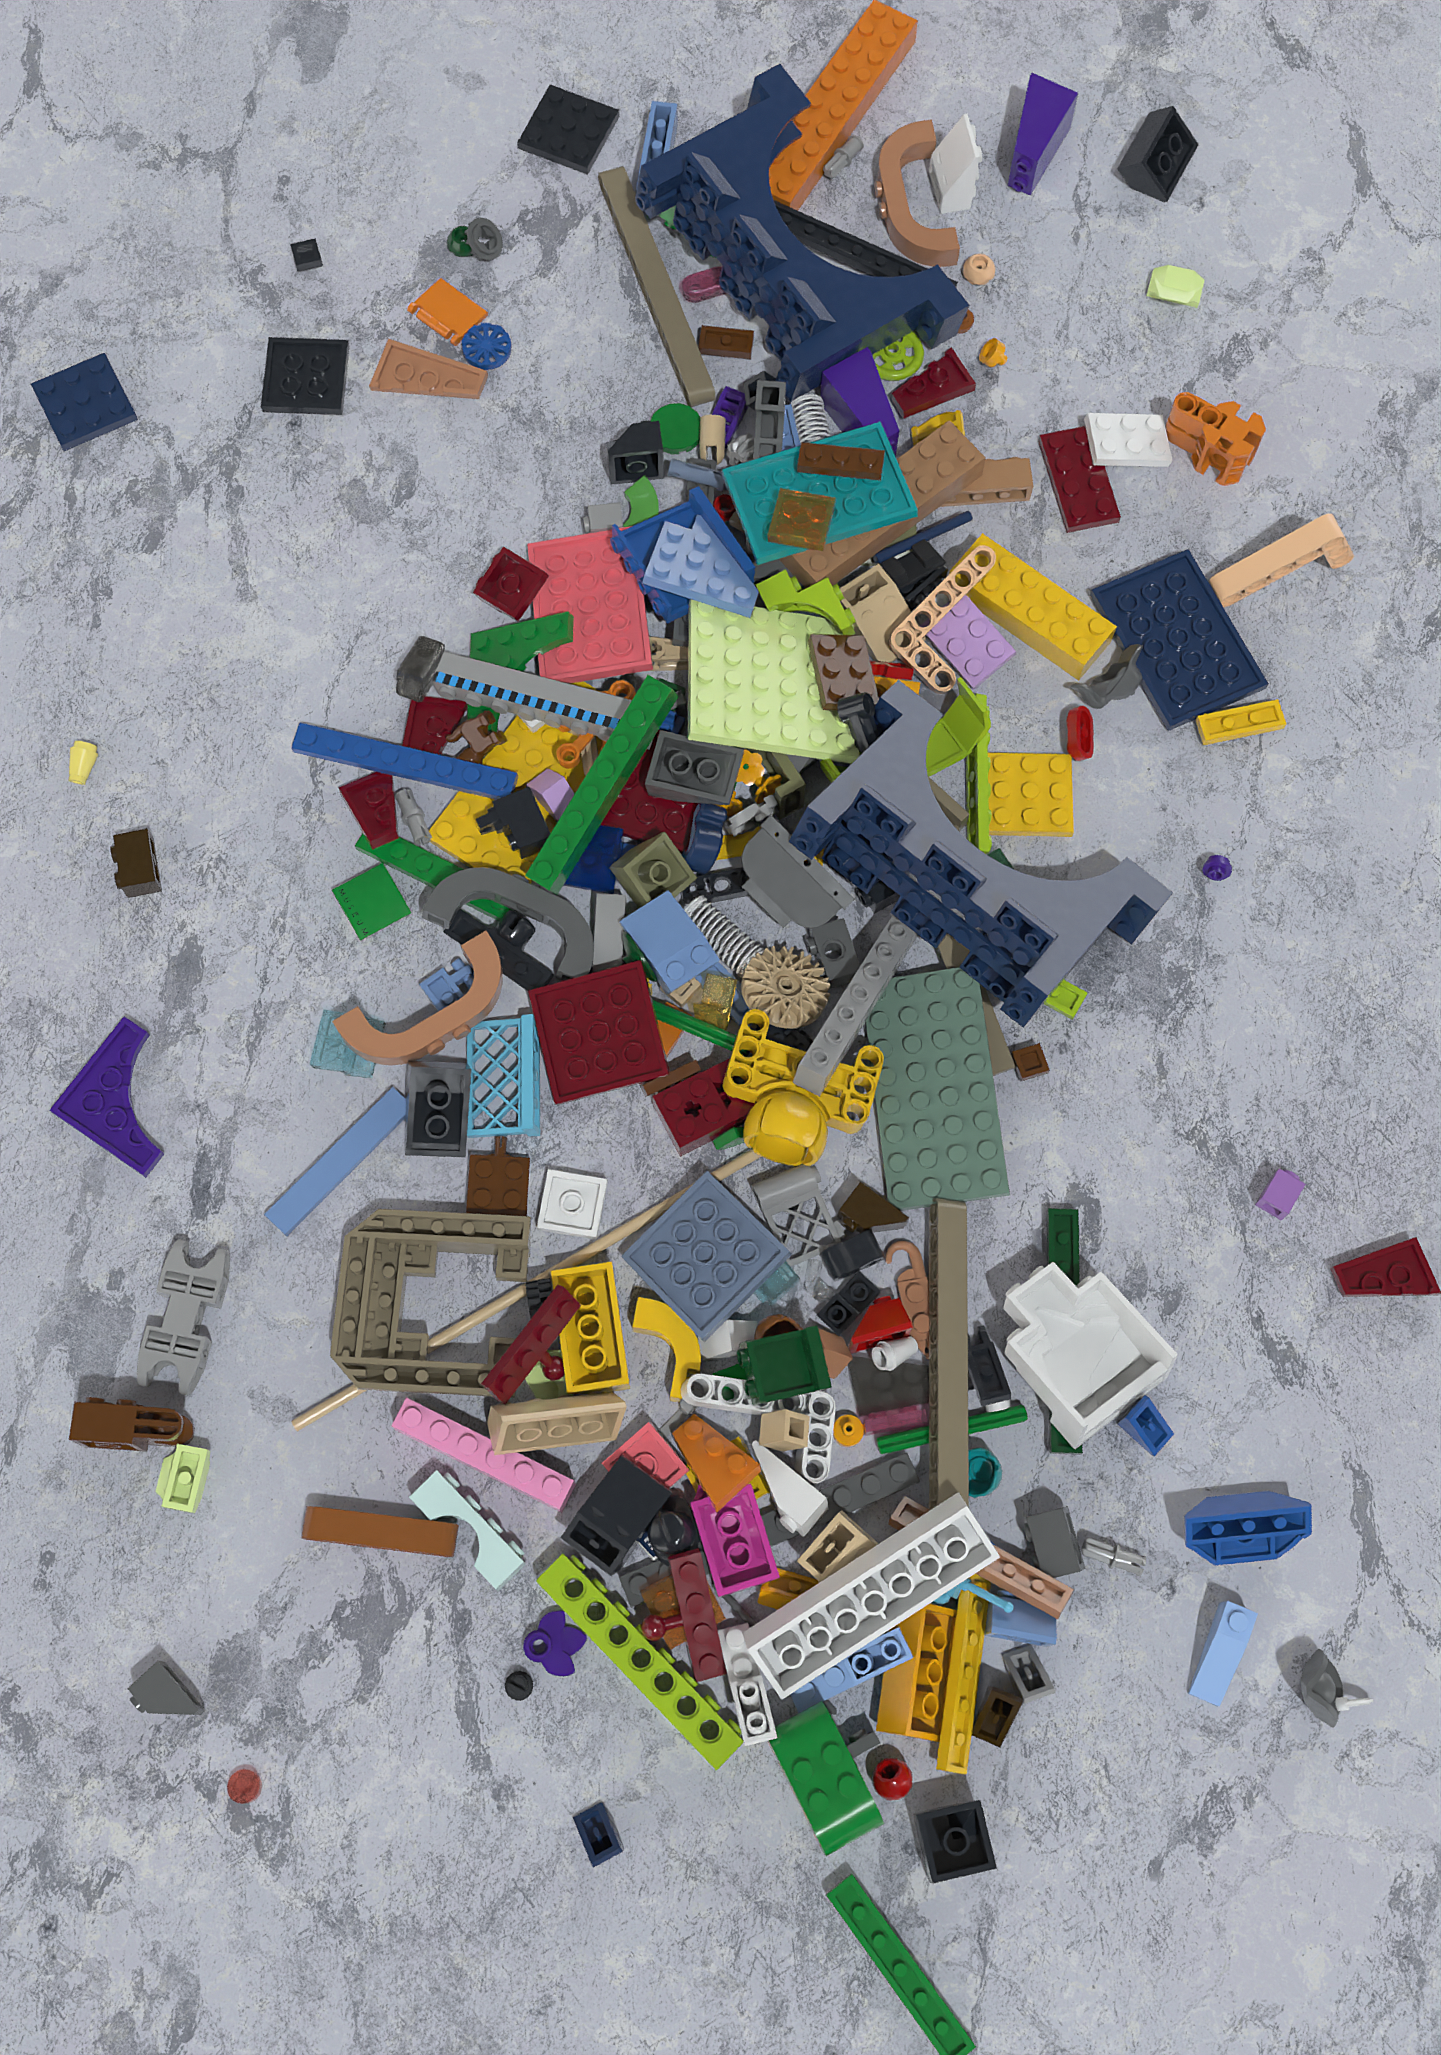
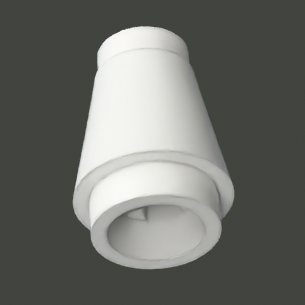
(893, 1352)

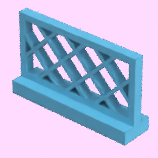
(528, 1078)

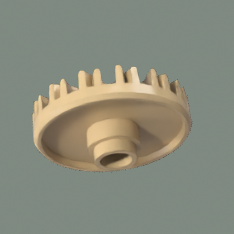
(785, 987)

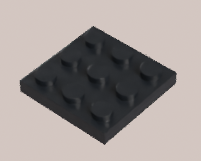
(568, 129)
(305, 376)

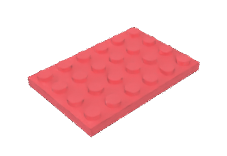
(606, 609)

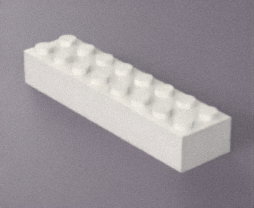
(869, 1596)

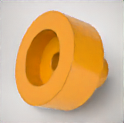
(993, 353)
(846, 1438)

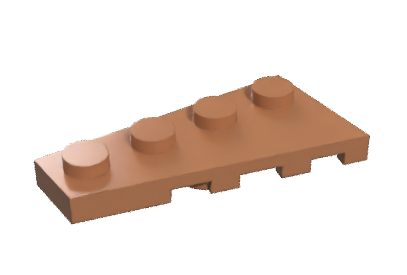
(425, 373)

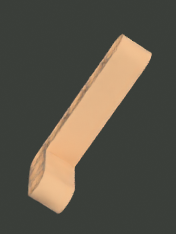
(1281, 558)
(935, 614)

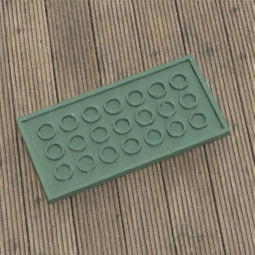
(936, 1091)

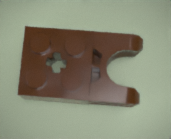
(127, 1425)

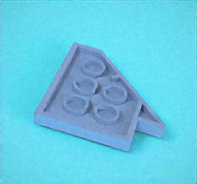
(700, 569)

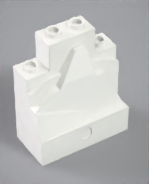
(1083, 1349)

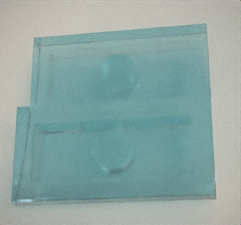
(332, 1052)

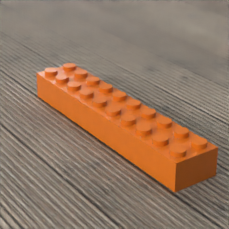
(842, 99)

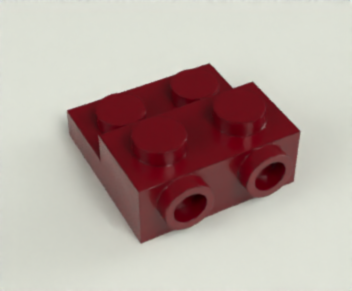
(510, 584)

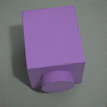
(1280, 1193)

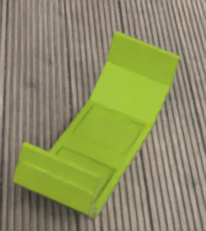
(951, 737)

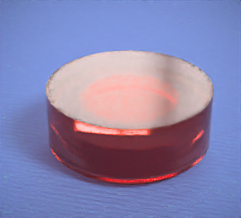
(244, 1786)

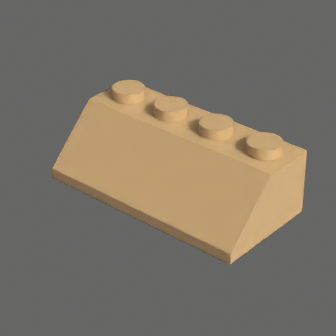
(555, 1422)

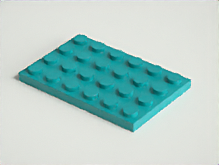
(859, 506)

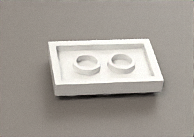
(1128, 439)

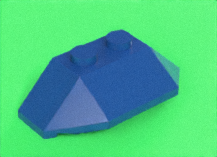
(1246, 1527)

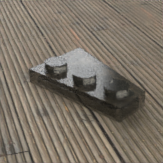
(887, 1390)

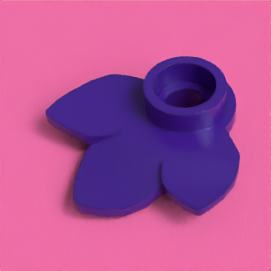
(560, 1644)

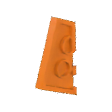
(715, 1460)

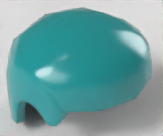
(984, 1472)

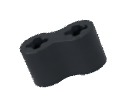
(852, 1255)

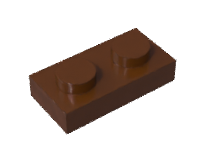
(726, 342)
(662, 1083)

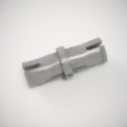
(413, 817)

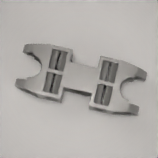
(189, 1294)

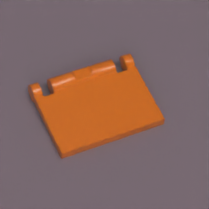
(447, 311)

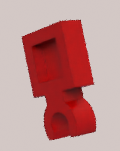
(892, 670)

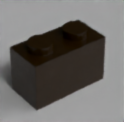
(136, 863)

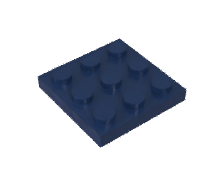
(84, 401)

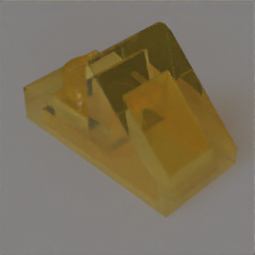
(716, 1000)

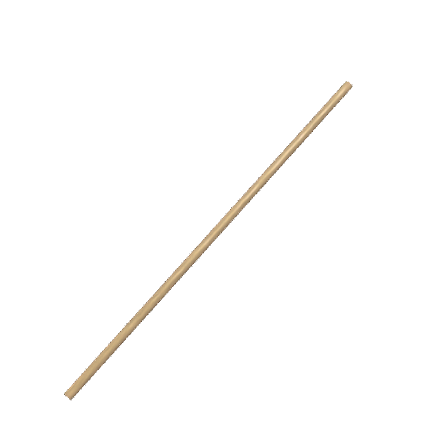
(520, 1292)

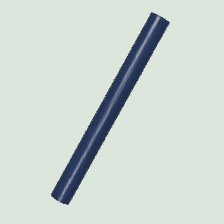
(928, 534)

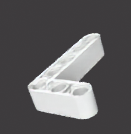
(821, 1424)

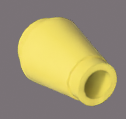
(81, 761)

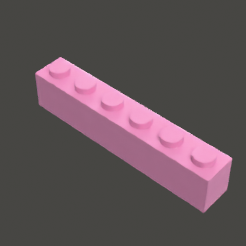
(477, 1453)

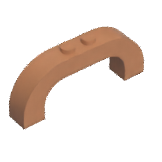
(910, 238)
(437, 1030)

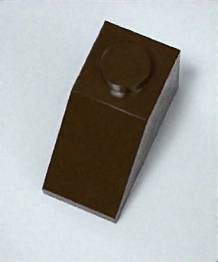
(869, 1211)

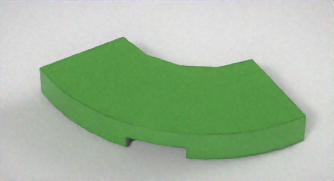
(642, 501)

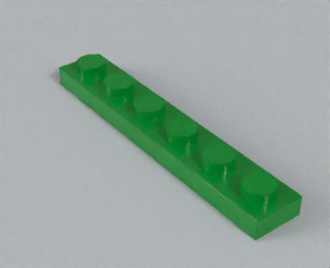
(424, 868)
(899, 1968)

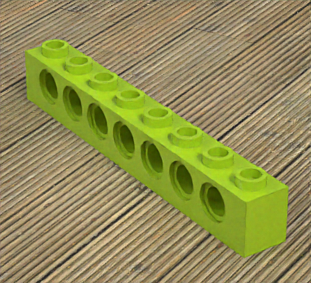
(554, 1583)

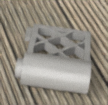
(788, 1190)

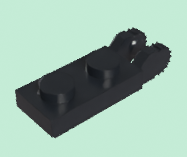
(987, 1370)

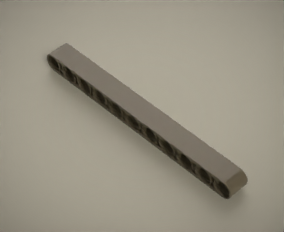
(657, 287)
(948, 1352)

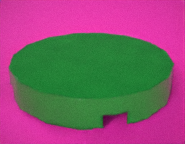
(678, 427)

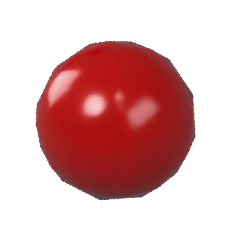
(892, 1779)

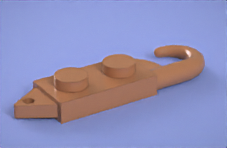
(914, 1293)

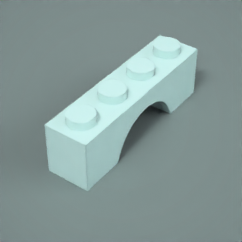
(440, 1501)

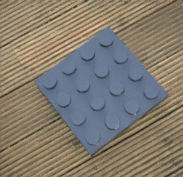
(706, 1255)

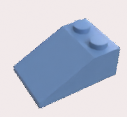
(669, 942)

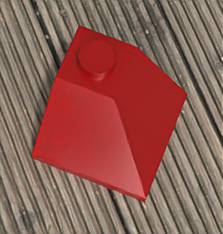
(882, 1322)

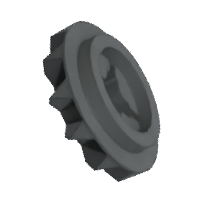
(486, 229)

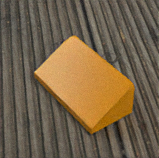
(784, 1589)

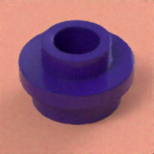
(1217, 868)

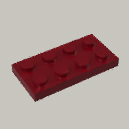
(1079, 486)

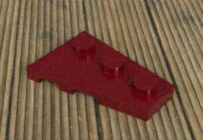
(431, 722)
(373, 807)
(1387, 1272)

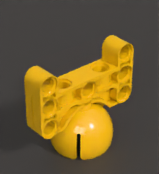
(786, 1115)

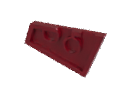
(938, 384)

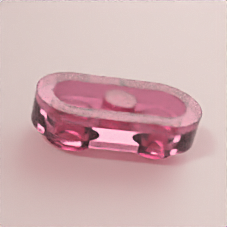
(705, 283)

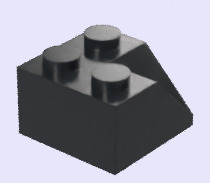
(636, 454)
(954, 1841)

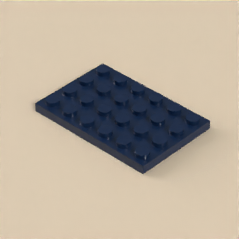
(1190, 646)

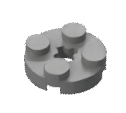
(744, 820)

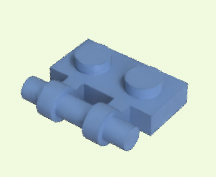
(444, 989)

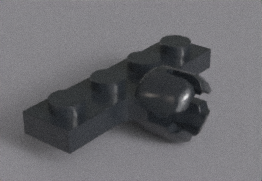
(510, 940)

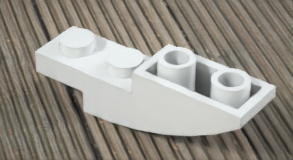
(746, 1687)

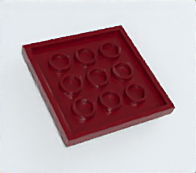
(647, 815)
(599, 1033)

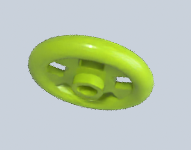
(911, 363)

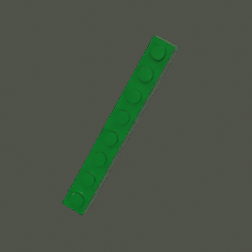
(602, 784)

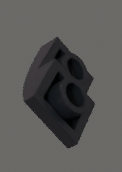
(849, 1303)

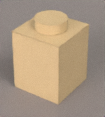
(784, 1430)

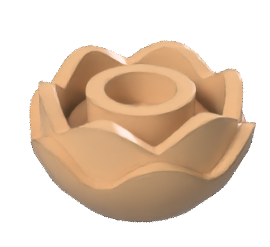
(982, 275)

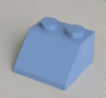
(1022, 1625)

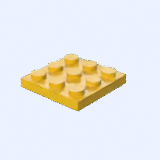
(1031, 794)

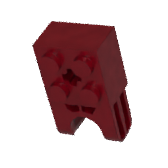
(706, 1095)

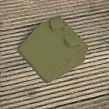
(653, 870)

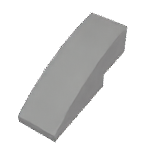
(608, 931)

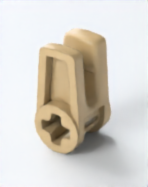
(668, 656)

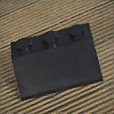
(1158, 154)

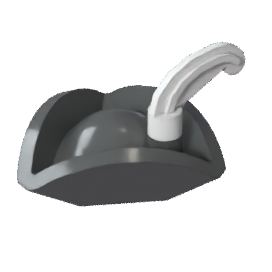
(1324, 1690)

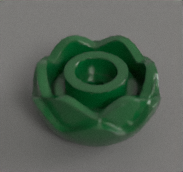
(457, 242)

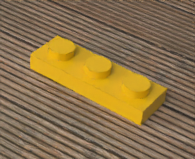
(1240, 722)

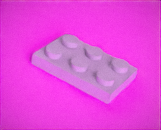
(970, 642)

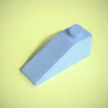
(1222, 1652)

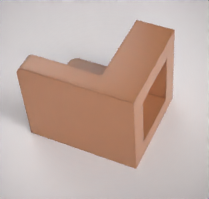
(835, 1351)

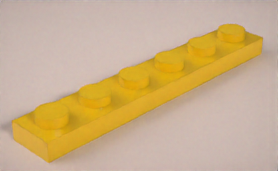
(963, 1679)

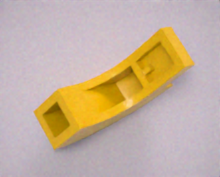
(661, 1321)

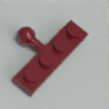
(532, 1347)
(695, 1616)

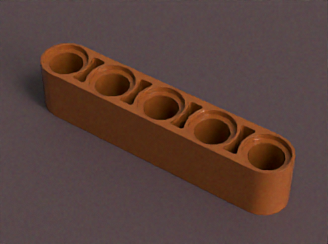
(380, 1531)

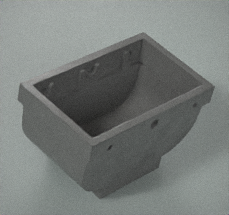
(785, 884)

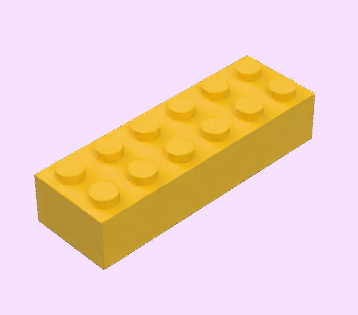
(1037, 610)

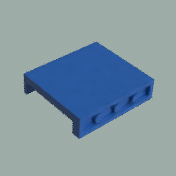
(639, 542)

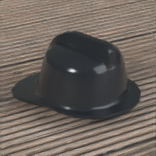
(673, 1529)

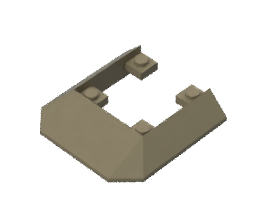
(372, 1295)

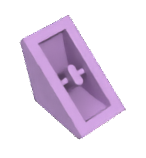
(552, 792)

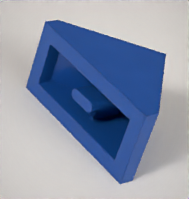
(1146, 1426)

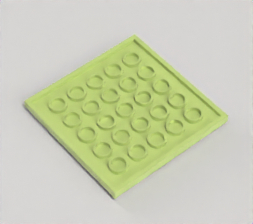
(758, 684)

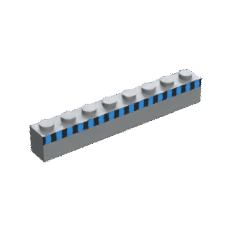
(529, 696)

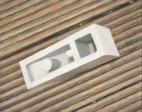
(794, 1497)

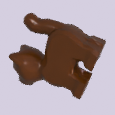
(478, 736)

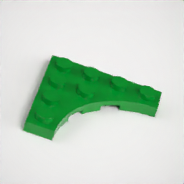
(517, 644)

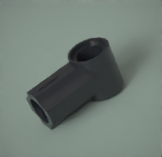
(859, 713)

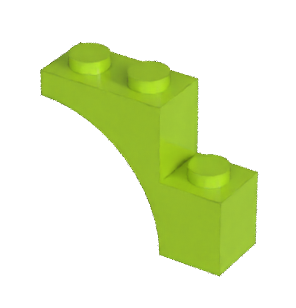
(822, 598)

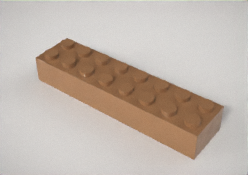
(934, 473)

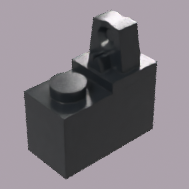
(519, 820)

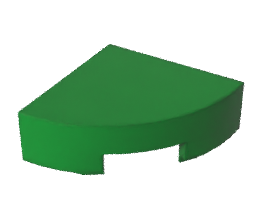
(730, 1138)

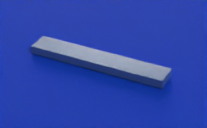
(338, 1162)

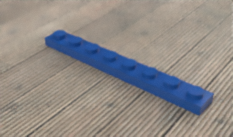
(403, 762)

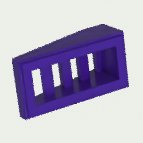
(734, 402)

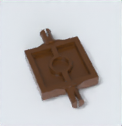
(498, 1183)

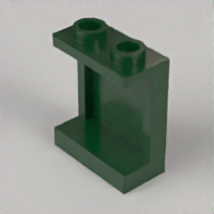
(784, 1365)

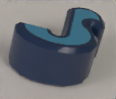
(705, 837)

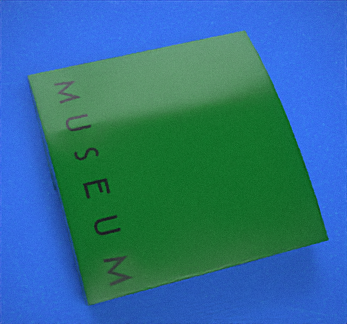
(371, 901)

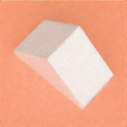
(726, 1339)

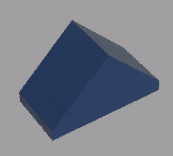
(598, 1834)

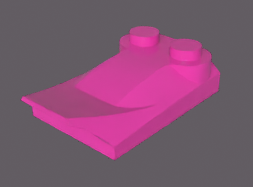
(734, 1542)

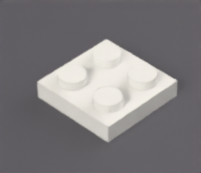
(572, 1204)

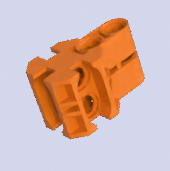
(1215, 435)

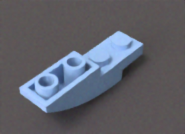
(860, 1666)

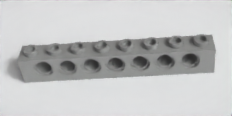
(854, 1007)

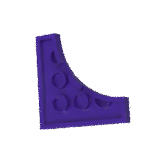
(101, 1102)

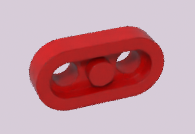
(1080, 733)

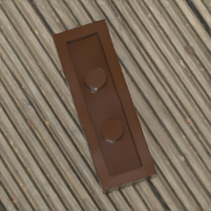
(841, 461)

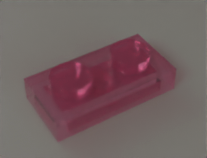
(907, 1418)

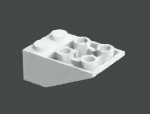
(956, 167)

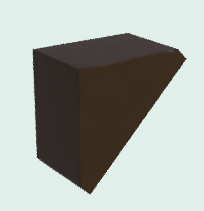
(996, 1715)

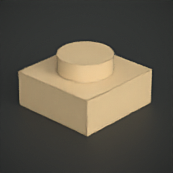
(684, 993)

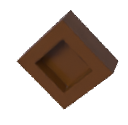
(1030, 1062)

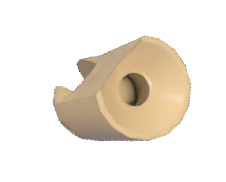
(712, 434)

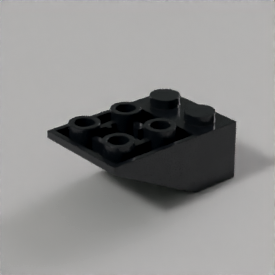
(616, 1516)

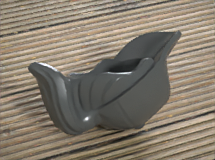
(1116, 683)

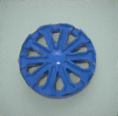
(486, 346)

